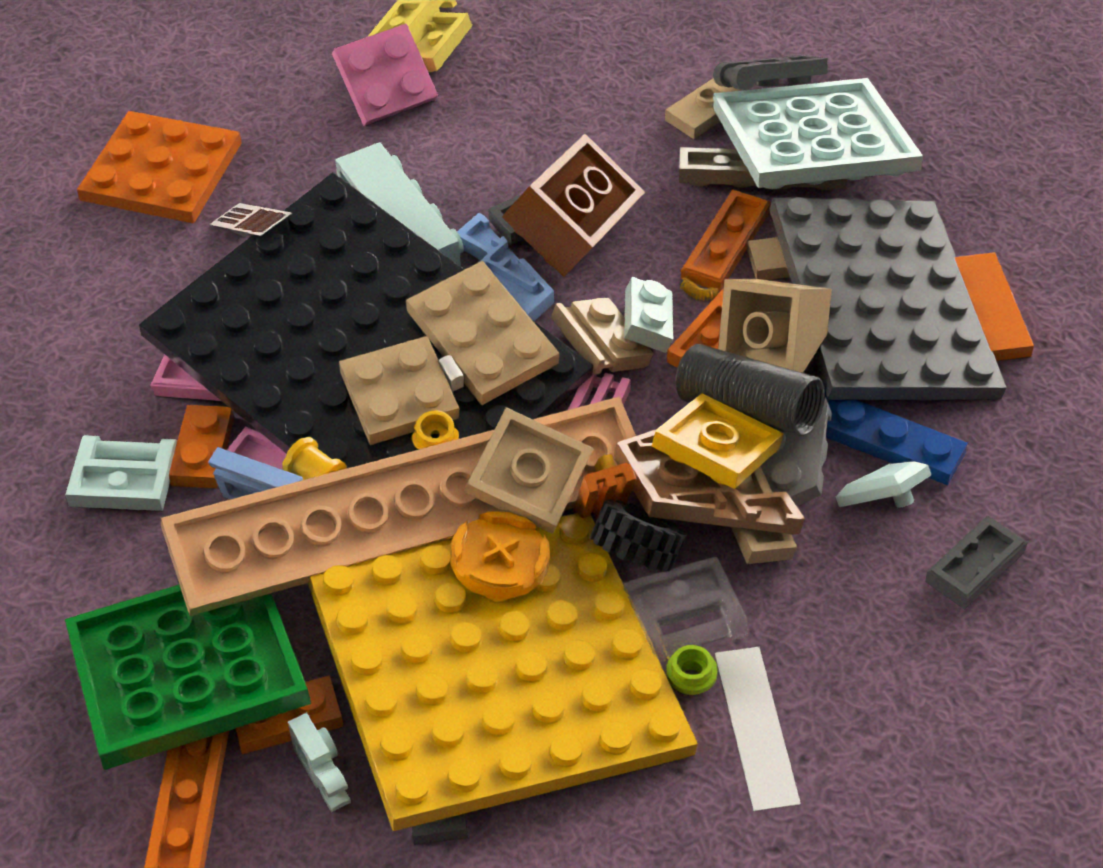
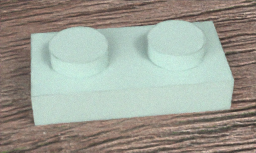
(648, 314)

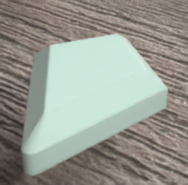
(885, 482)

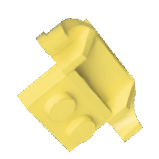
(432, 30)

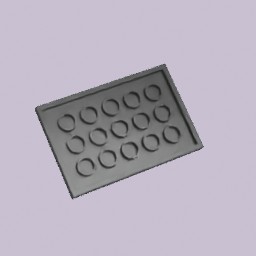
(896, 303)

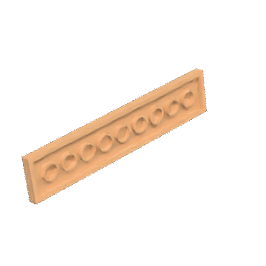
(350, 515)

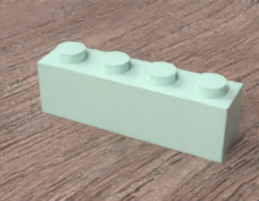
(385, 183)

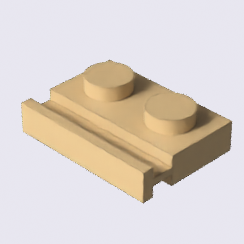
(598, 335)

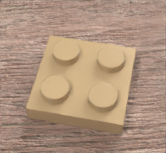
(396, 388)
(528, 470)

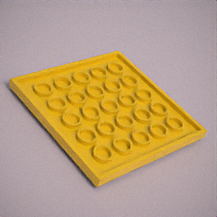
(493, 695)

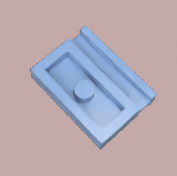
(244, 476)

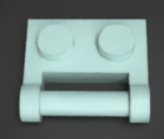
(121, 474)

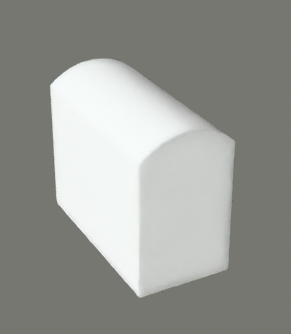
(452, 372)

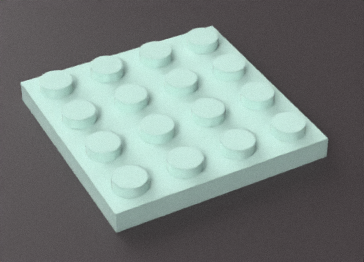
(816, 133)

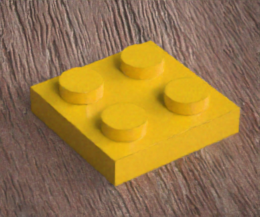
(717, 440)

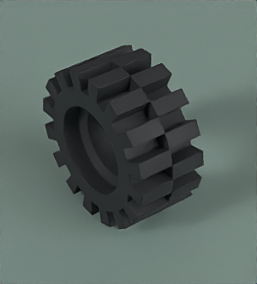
(638, 537)

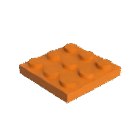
(160, 166)

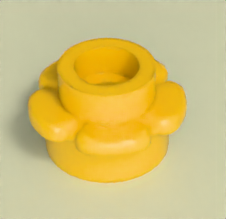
(433, 423)

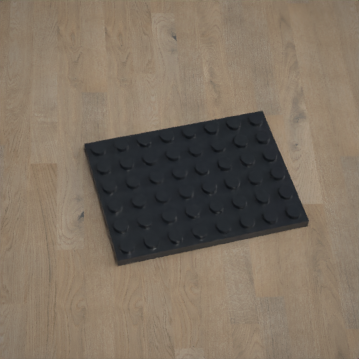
(314, 292)

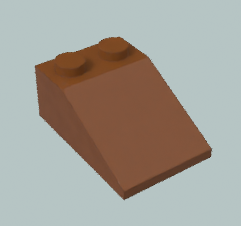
(573, 205)

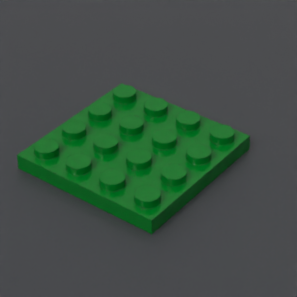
(177, 678)

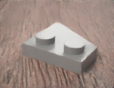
(799, 462)

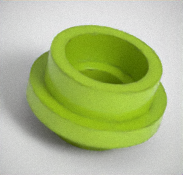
(693, 658)

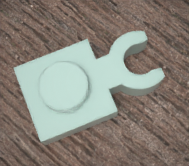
(316, 752)

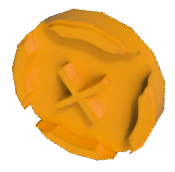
(500, 555)

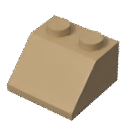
(774, 321)

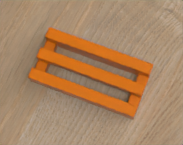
(613, 484)

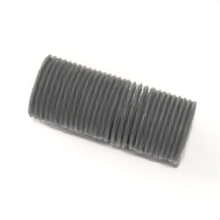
(755, 388)

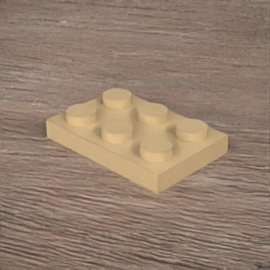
(483, 332)

